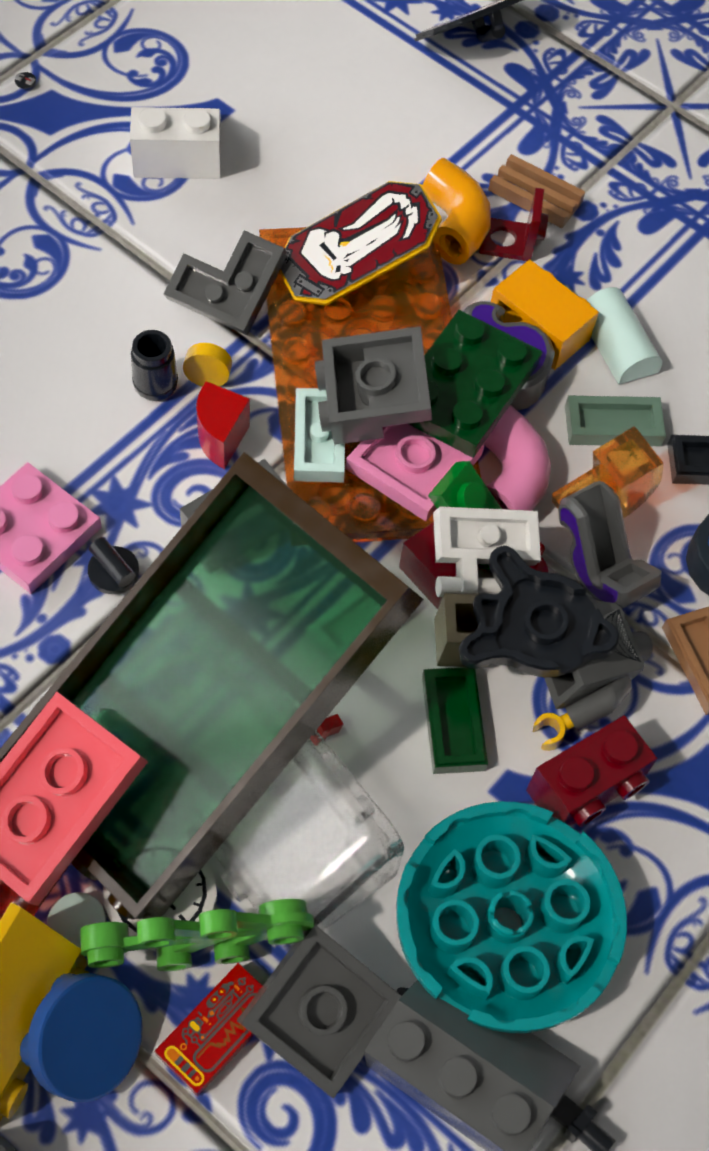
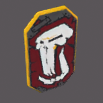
(359, 242)

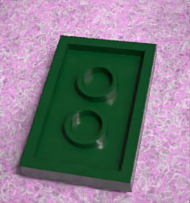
(473, 380)

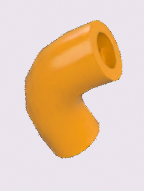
(466, 209)

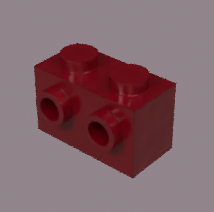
(593, 773)

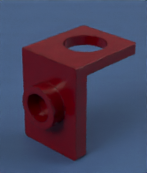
(524, 233)

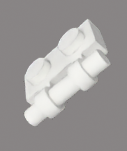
(471, 535)

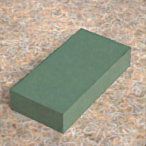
(602, 418)

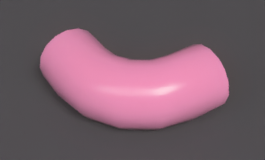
(523, 462)

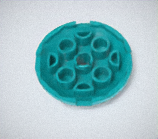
(546, 874)

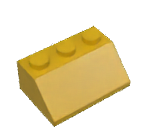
(29, 964)

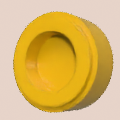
(207, 363)

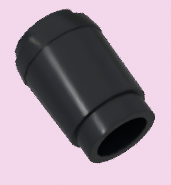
(153, 365)

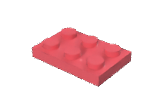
(57, 793)

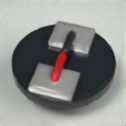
(25, 80)

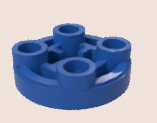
(83, 1037)

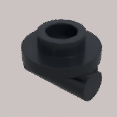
(112, 567)

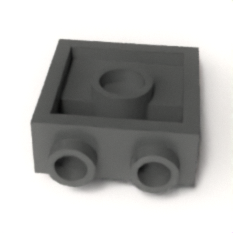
(372, 384)

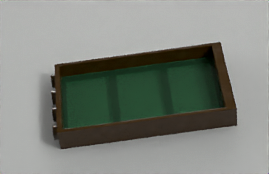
(222, 675)

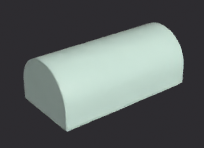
(622, 337)

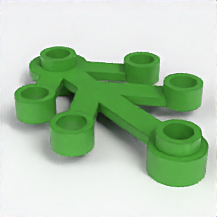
(175, 940)

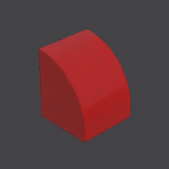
(221, 422)

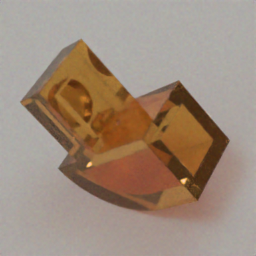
(626, 466)

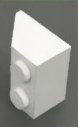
(175, 142)

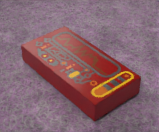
(210, 1033)

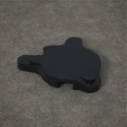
(535, 622)

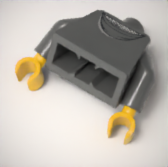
(598, 685)

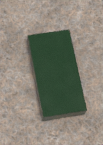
(454, 720)

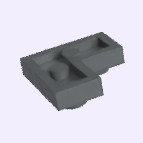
(232, 294)

